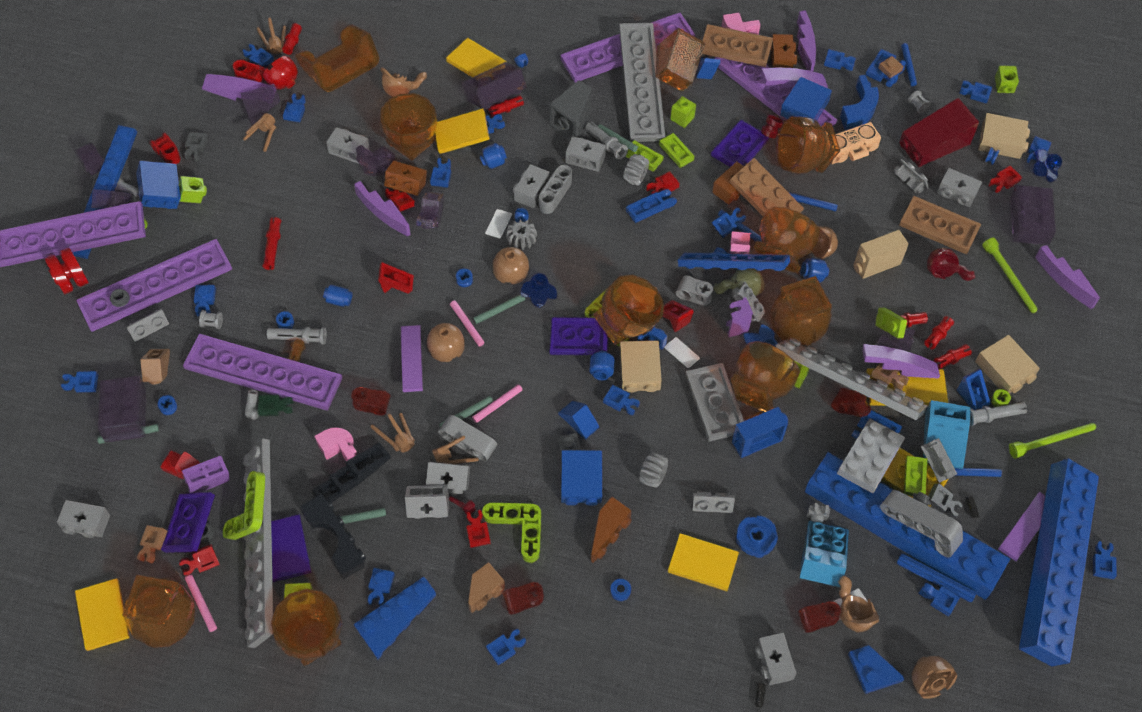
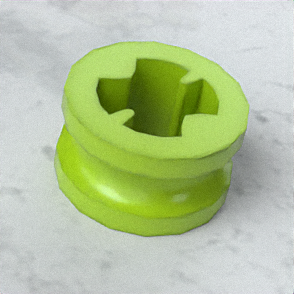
(1003, 393)

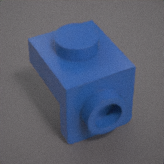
(655, 335)

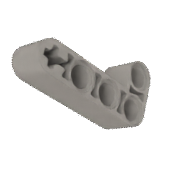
(926, 520)

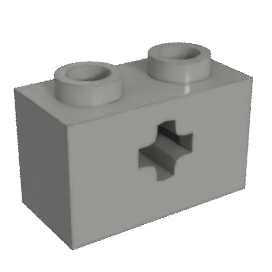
(344, 144)
(585, 153)
(530, 185)
(959, 187)
(459, 473)
(427, 501)
(83, 519)
(777, 647)

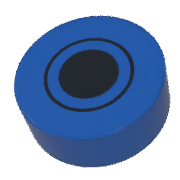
(620, 589)

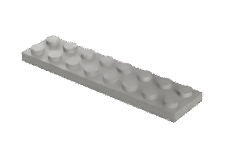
(641, 85)
(857, 381)

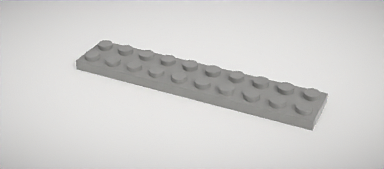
(259, 555)

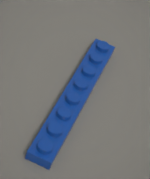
(111, 169)

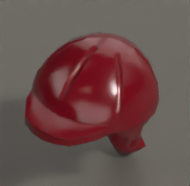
(945, 263)

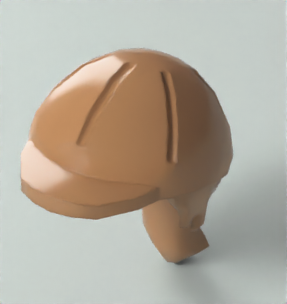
(396, 85)
(826, 244)
(855, 611)

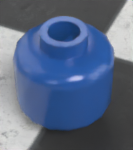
(493, 156)
(814, 267)
(601, 365)

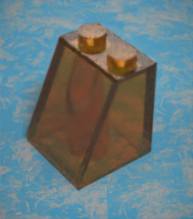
(678, 59)

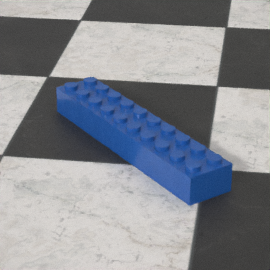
(1059, 563)
(971, 564)

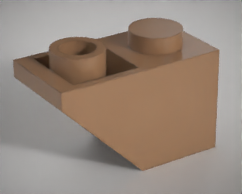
(484, 585)

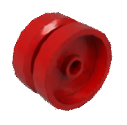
(65, 271)

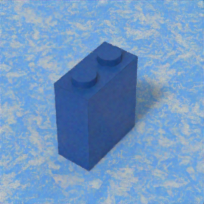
(806, 100)
(158, 184)
(581, 477)

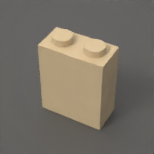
(1005, 135)
(880, 254)
(1007, 365)
(640, 366)

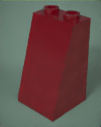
(939, 133)

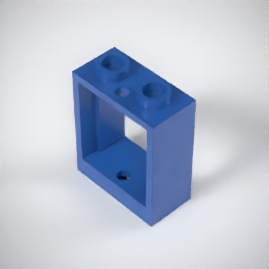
(760, 432)

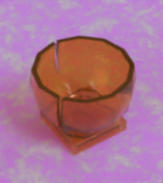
(409, 123)
(812, 148)
(782, 235)
(629, 308)
(801, 312)
(763, 375)
(158, 611)
(307, 625)

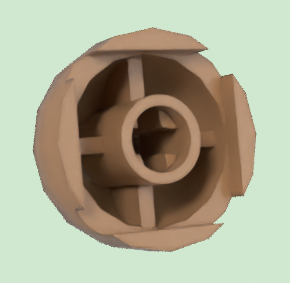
(510, 265)
(445, 342)
(932, 675)

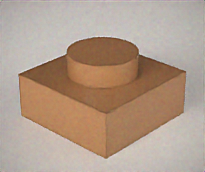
(891, 67)

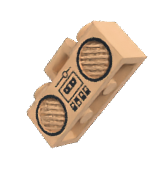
(857, 142)

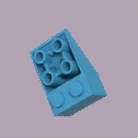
(951, 426)
(824, 553)

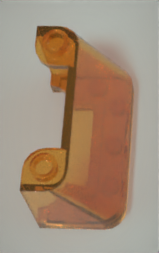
(343, 63)

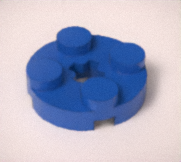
(754, 525)

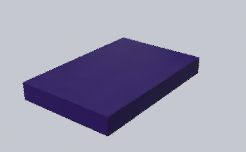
(740, 145)
(577, 336)
(188, 522)
(289, 549)

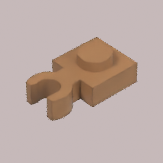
(890, 376)
(151, 541)

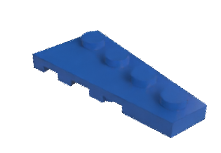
(386, 622)

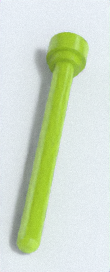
(991, 246)
(1019, 449)

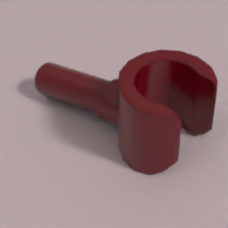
(469, 506)

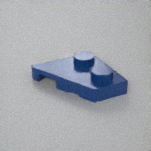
(873, 669)

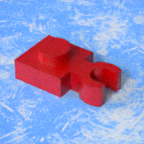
(1007, 177)
(663, 182)
(401, 200)
(477, 531)
(203, 559)

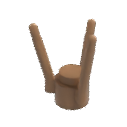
(274, 44)
(265, 123)
(403, 442)
(442, 453)

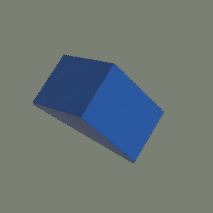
(707, 68)
(974, 390)
(579, 418)

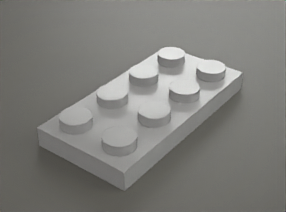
(714, 401)
(871, 455)

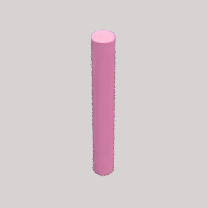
(466, 322)
(497, 403)
(200, 603)

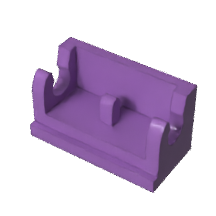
(740, 319)
(206, 475)

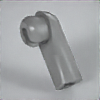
(250, 410)

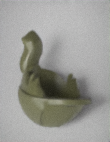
(751, 276)

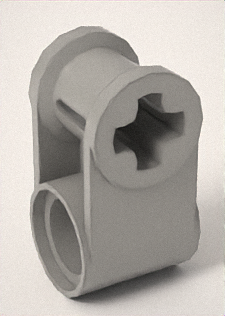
(693, 289)

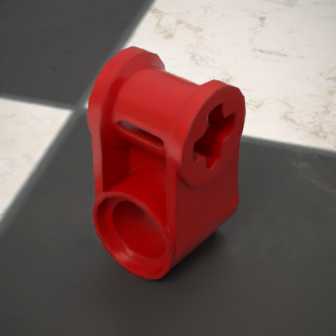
(248, 70)
(166, 149)

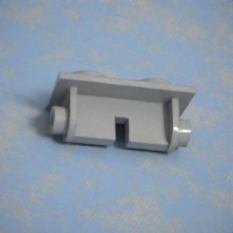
(916, 180)
(756, 306)
(147, 325)
(939, 460)
(719, 503)

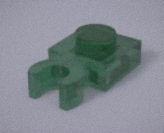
(271, 405)

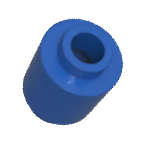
(338, 296)

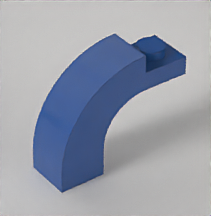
(862, 112)

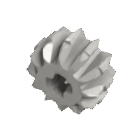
(636, 169)
(521, 234)
(653, 470)

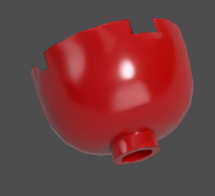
(282, 73)

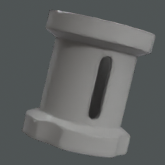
(919, 101)
(211, 319)

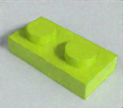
(676, 150)
(654, 158)
(891, 322)
(915, 475)

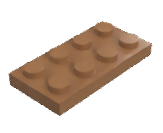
(737, 45)
(762, 189)
(940, 225)

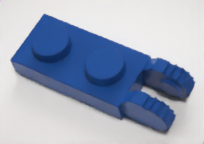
(650, 205)

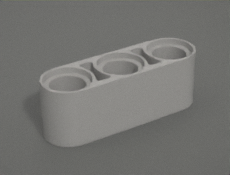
(555, 189)
(475, 441)

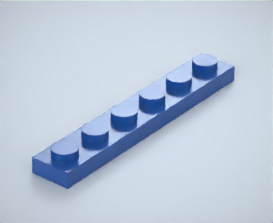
(740, 261)

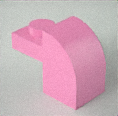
(734, 22)
(739, 243)
(335, 441)

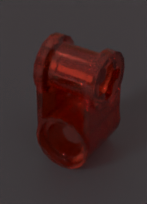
(371, 401)
(851, 403)
(520, 598)
(816, 616)

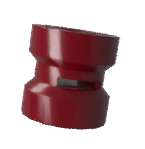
(771, 127)

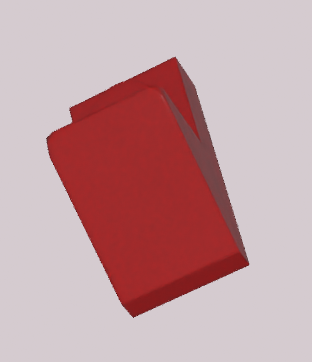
(395, 278)
(677, 314)
(175, 463)

